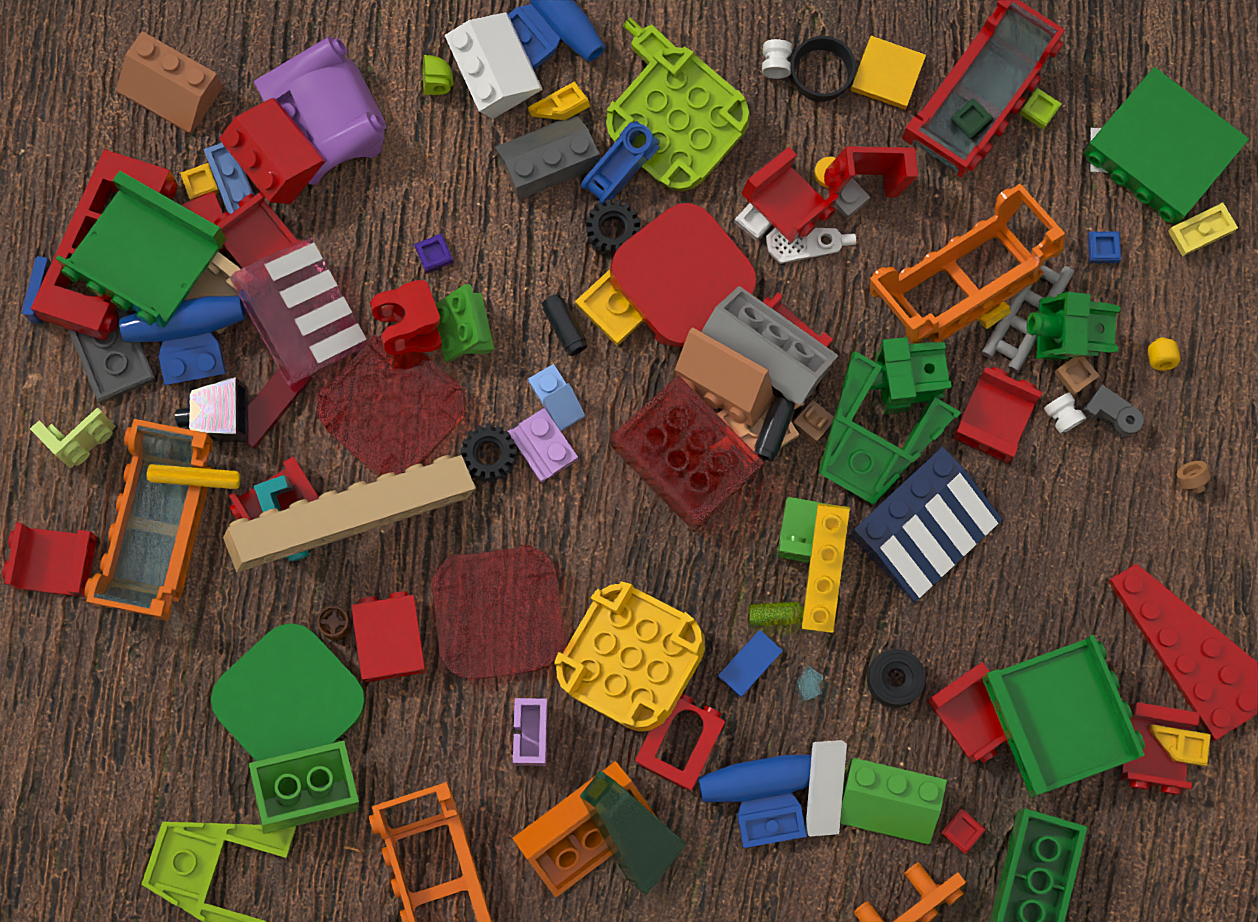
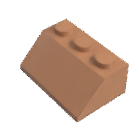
(167, 83)
(725, 378)

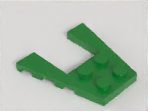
(861, 458)

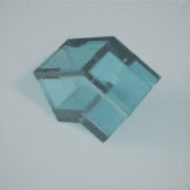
(808, 684)

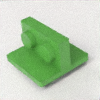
(463, 324)

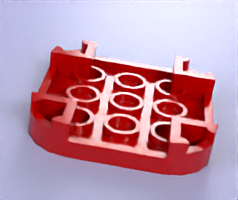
(679, 271)

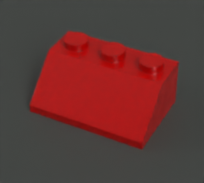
(272, 151)

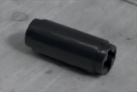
(564, 324)
(774, 428)

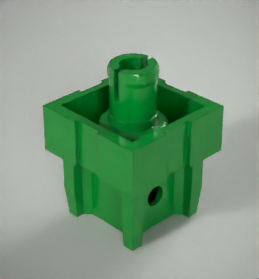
(1073, 327)
(904, 373)

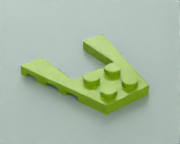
(188, 857)

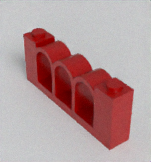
(71, 309)

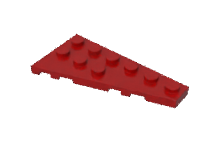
(1202, 662)

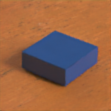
(1104, 247)

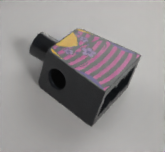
(218, 411)

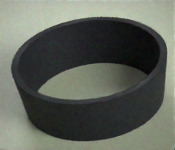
(823, 43)

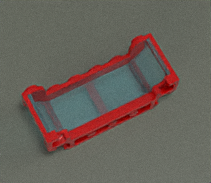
(994, 72)

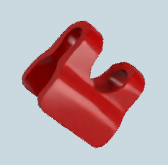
(416, 318)

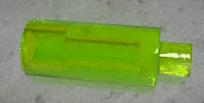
(775, 613)

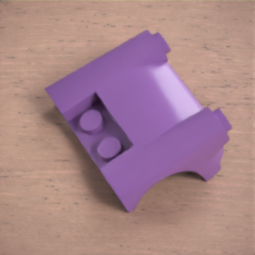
(328, 103)

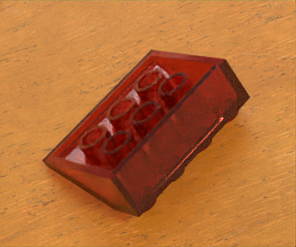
(686, 453)

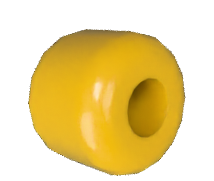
(1163, 354)

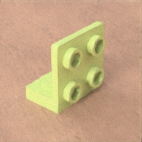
(76, 445)

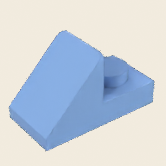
(556, 397)

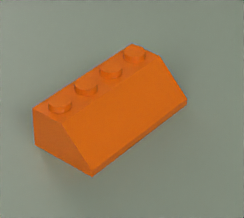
(565, 839)

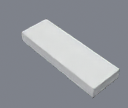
(825, 788)

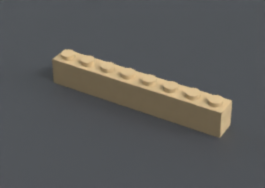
(347, 512)

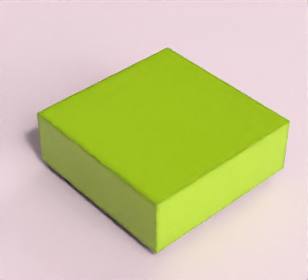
(1040, 108)

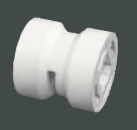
(777, 56)
(1064, 412)

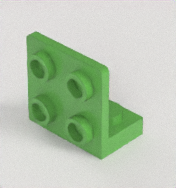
(797, 530)

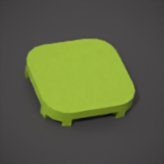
(688, 111)

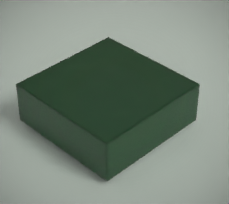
(972, 119)

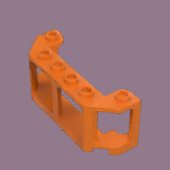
(891, 285)
(450, 816)

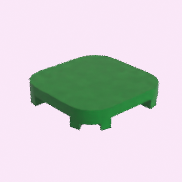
(288, 695)

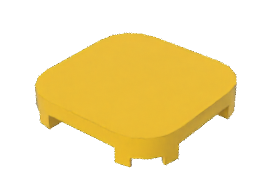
(631, 657)

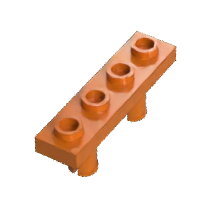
(932, 897)

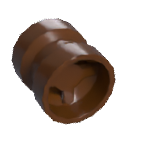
(330, 619)

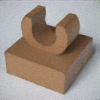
(1076, 374)
(814, 421)

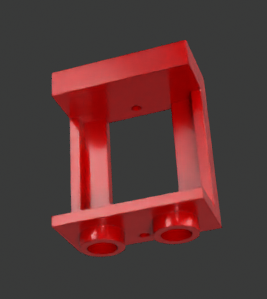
(687, 778)

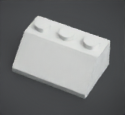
(493, 63)

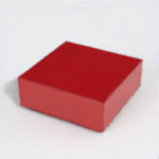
(962, 831)

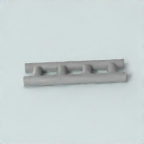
(995, 341)

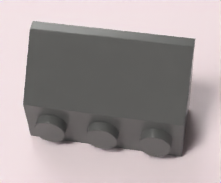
(548, 156)

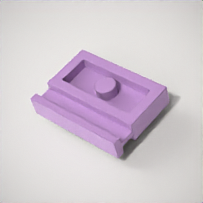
(543, 445)

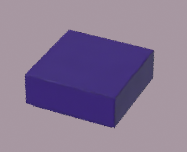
(433, 253)

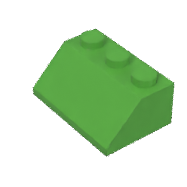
(303, 787)
(891, 800)

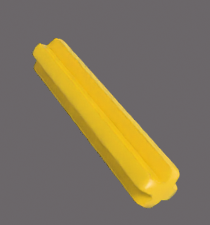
(193, 476)

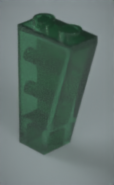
(632, 833)

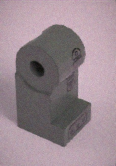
(1114, 411)

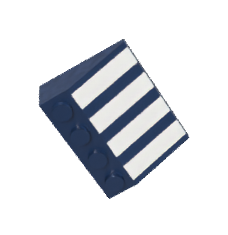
(927, 525)

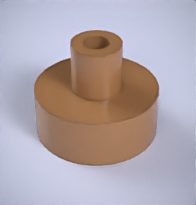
(1194, 476)

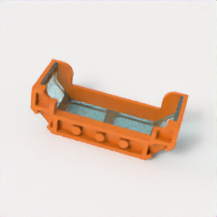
(153, 524)

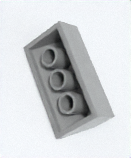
(770, 340)

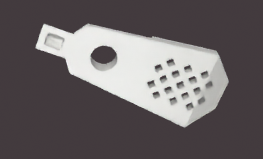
(811, 244)

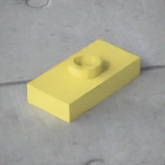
(1202, 229)

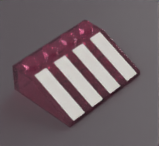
(299, 310)

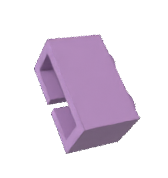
(531, 719)

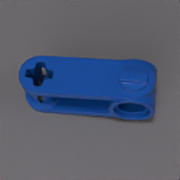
(620, 162)

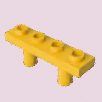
(825, 567)

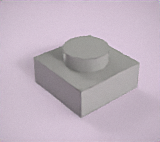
(851, 199)

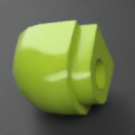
(436, 76)

